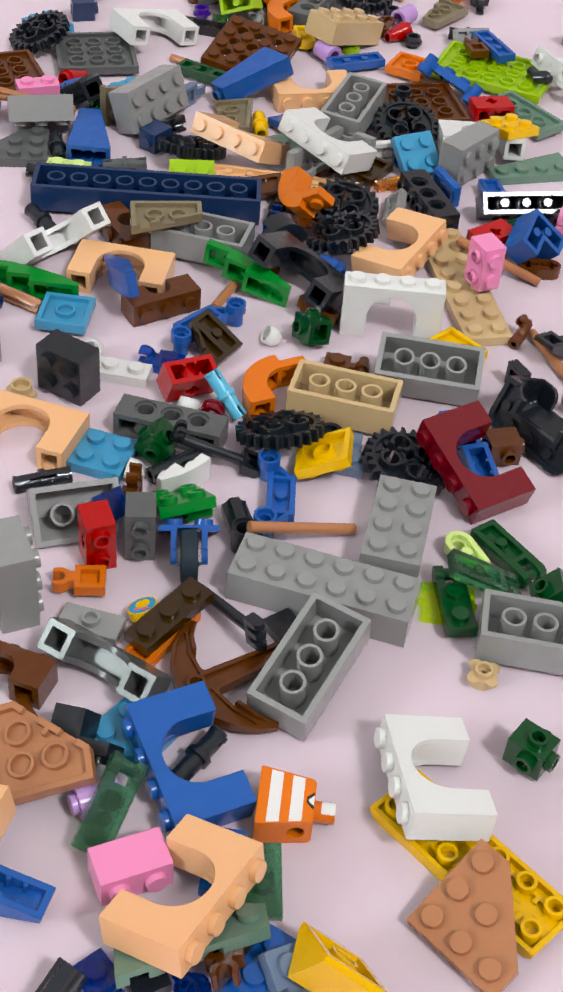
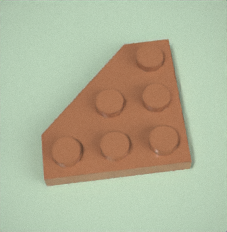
(40, 756)
(473, 919)

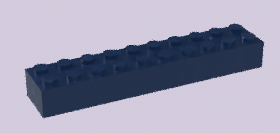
(74, 187)

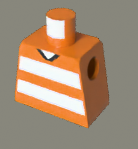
(288, 808)

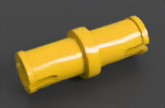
(260, 123)

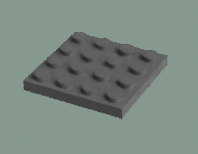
(96, 52)

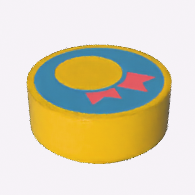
(140, 607)

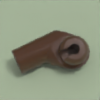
(521, 333)

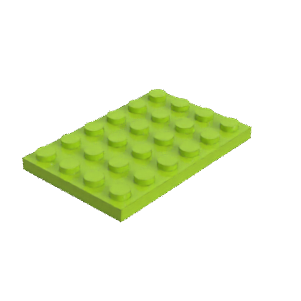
(491, 75)

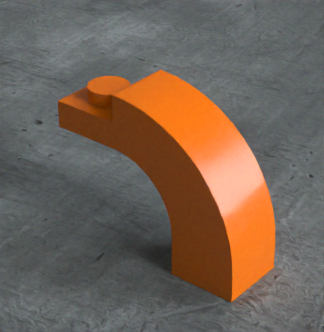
(278, 15)
(298, 197)
(262, 379)

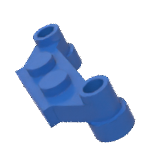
(447, 74)
(231, 314)
(280, 490)

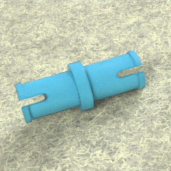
(225, 394)

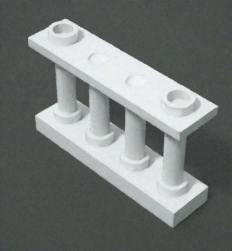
(547, 62)

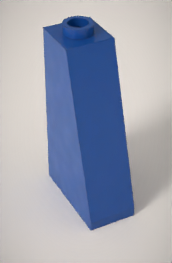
(252, 75)
(89, 138)

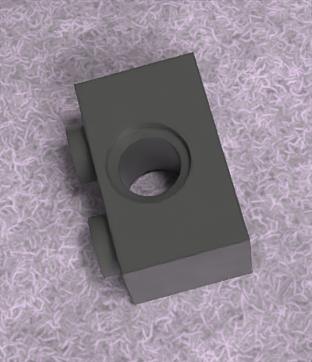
(140, 526)

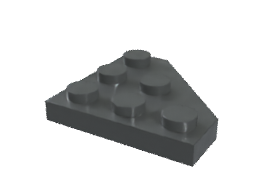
(25, 146)

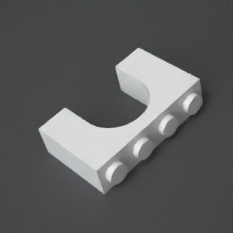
(135, 25)
(307, 129)
(508, 149)
(43, 243)
(365, 289)
(422, 806)

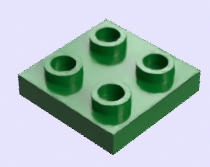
(188, 501)

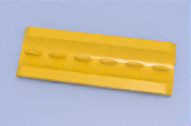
(535, 902)

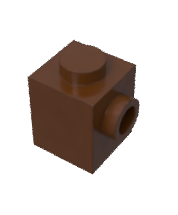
(505, 445)

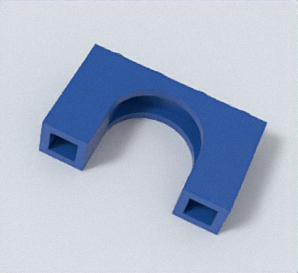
(151, 726)

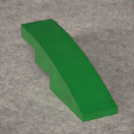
(244, 270)
(35, 280)

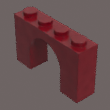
(476, 495)

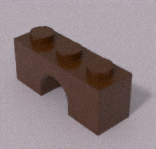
(120, 229)
(180, 297)
(29, 673)

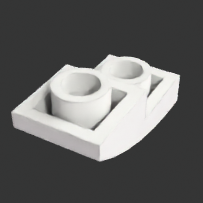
(194, 472)

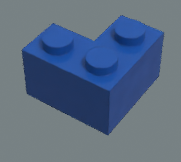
(533, 238)

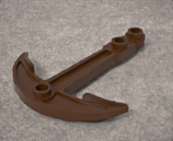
(221, 680)

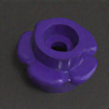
(201, 11)

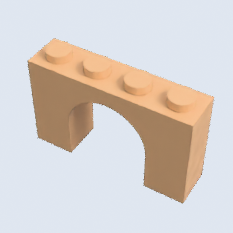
(288, 95)
(226, 133)
(410, 227)
(149, 264)
(61, 424)
(177, 935)

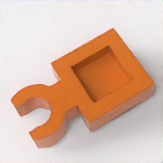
(85, 580)

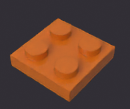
(405, 66)

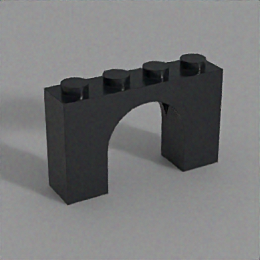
(286, 251)

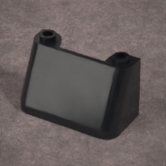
(529, 407)

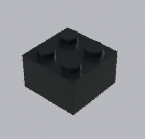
(68, 367)

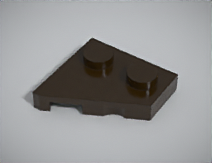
(213, 337)

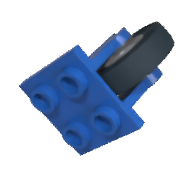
(188, 554)

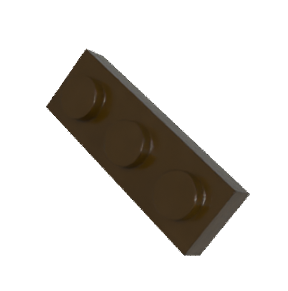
(168, 616)

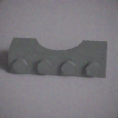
(85, 649)

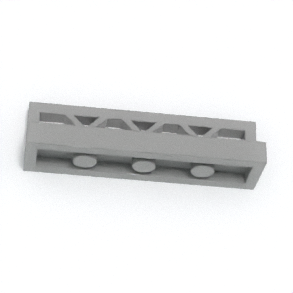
(304, 159)

